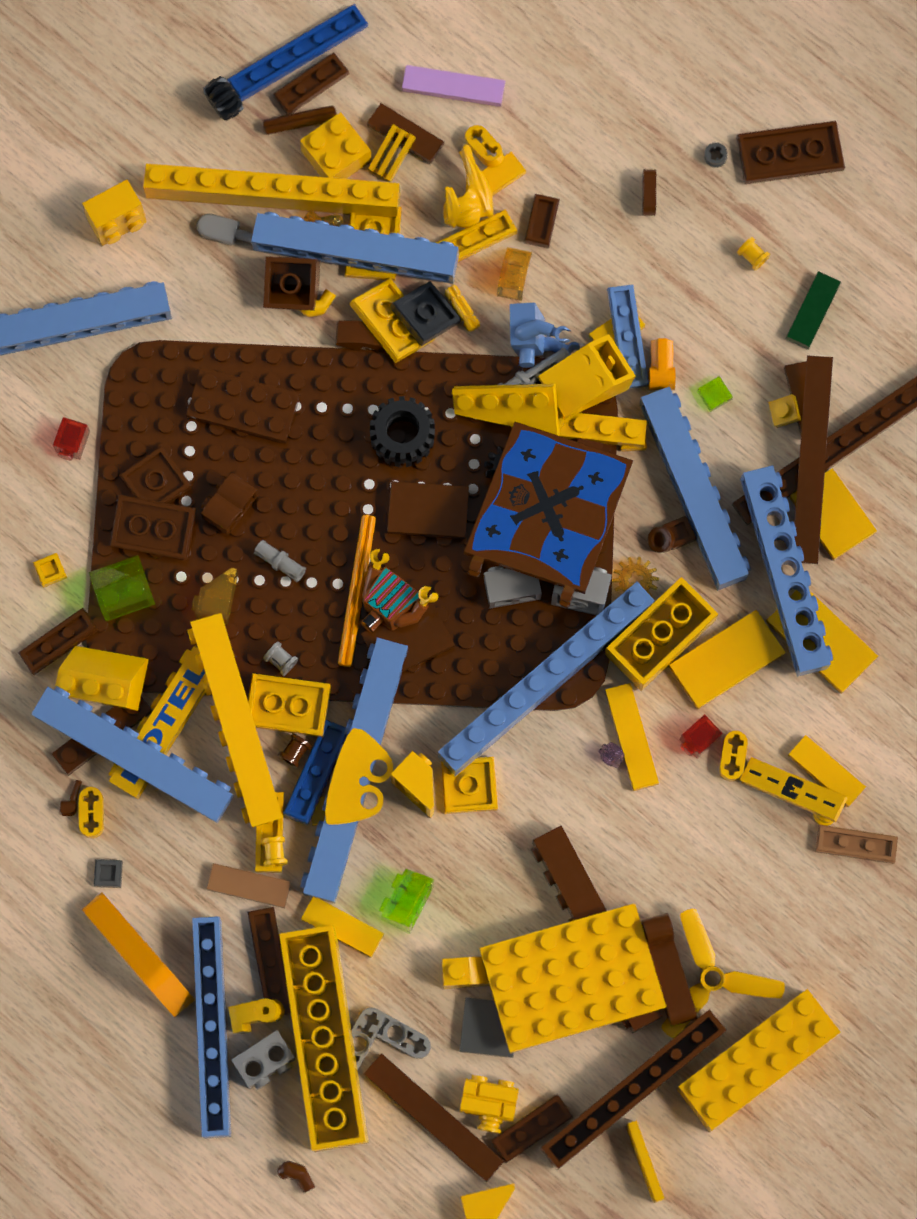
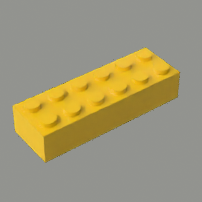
(758, 1060)

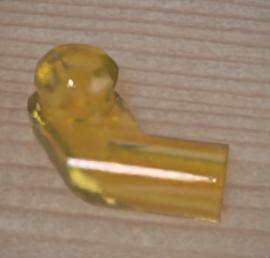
(334, 220)

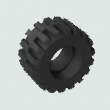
(402, 411)

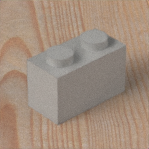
(510, 587)

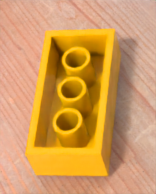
(661, 634)

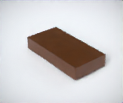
(542, 221)

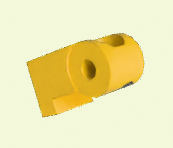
(254, 1012)

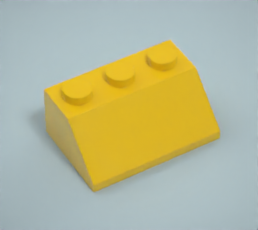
(103, 677)

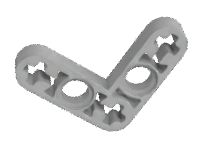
(380, 1031)

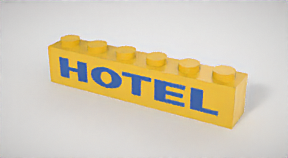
(168, 717)

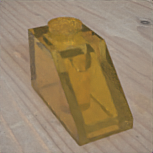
(514, 274)
(216, 596)

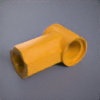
(661, 372)

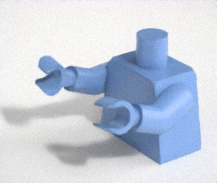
(528, 334)

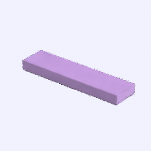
(453, 85)

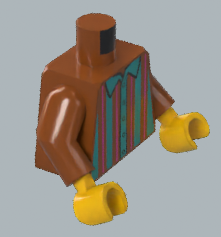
(390, 598)

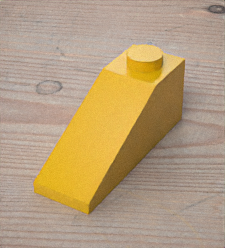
(464, 972)

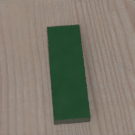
(813, 310)

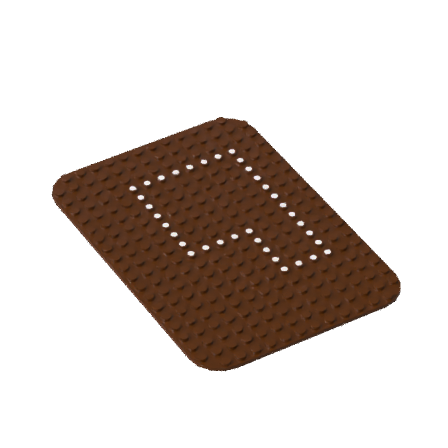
(313, 510)

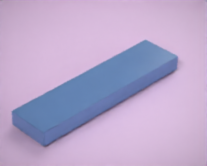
(627, 331)

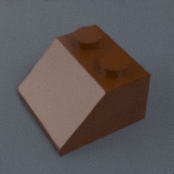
(291, 283)

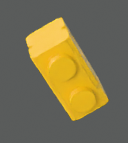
(489, 1098)

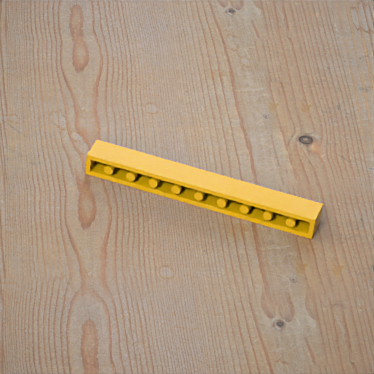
(271, 190)

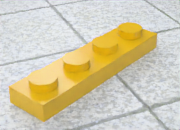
(603, 429)

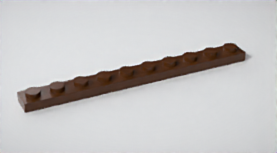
(847, 439)

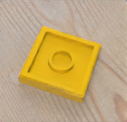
(471, 789)

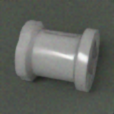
(280, 658)

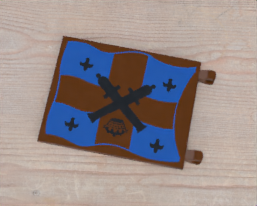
(548, 509)

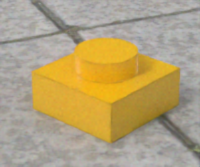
(784, 411)

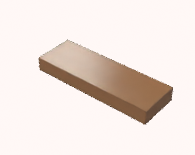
(856, 844)
(248, 885)

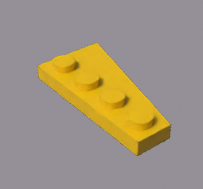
(505, 404)

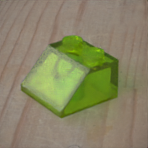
(121, 588)
(407, 899)

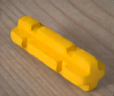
(462, 308)

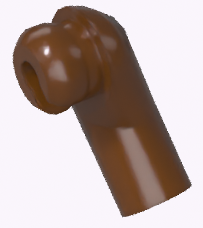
(298, 1172)

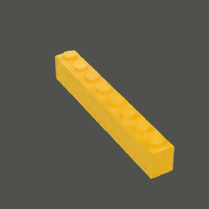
(236, 720)

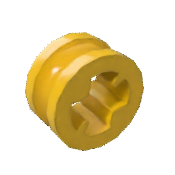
(490, 1124)

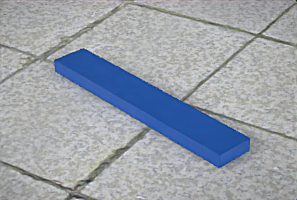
(298, 52)

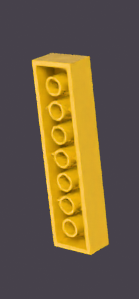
(323, 1038)

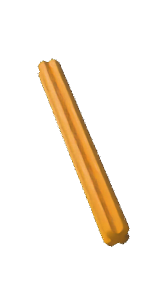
(356, 588)

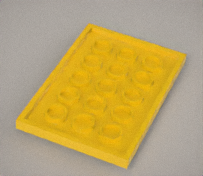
(572, 978)

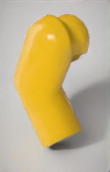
(321, 305)

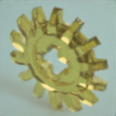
(641, 570)

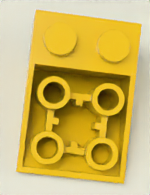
(589, 376)

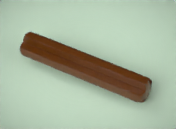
(299, 120)

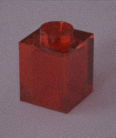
(71, 439)
(700, 737)

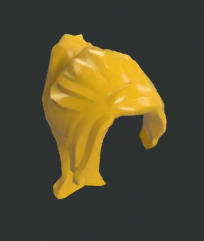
(477, 200)

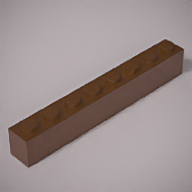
(575, 891)
(633, 1089)

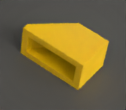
(487, 1203)

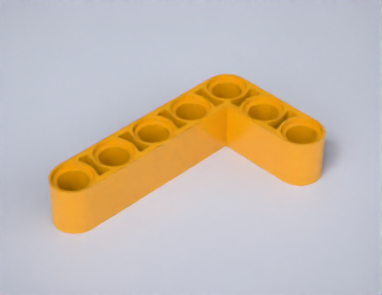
(138, 954)

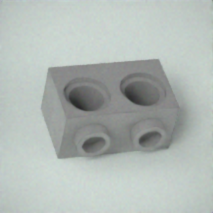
(260, 1054)

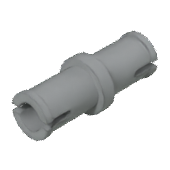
(279, 560)

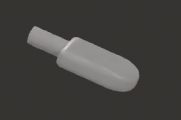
(221, 229)

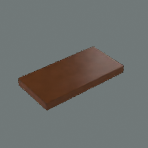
(790, 152)

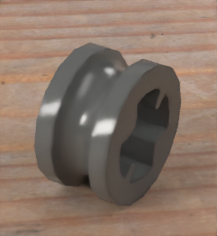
(723, 154)

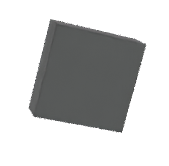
(108, 873)

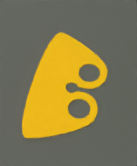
(345, 791)

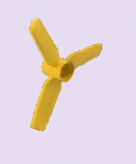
(733, 981)

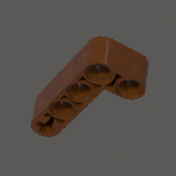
(669, 970)

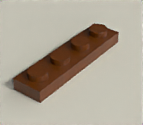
(74, 755)

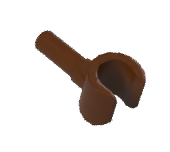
(69, 808)

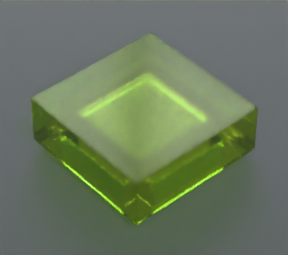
(715, 394)

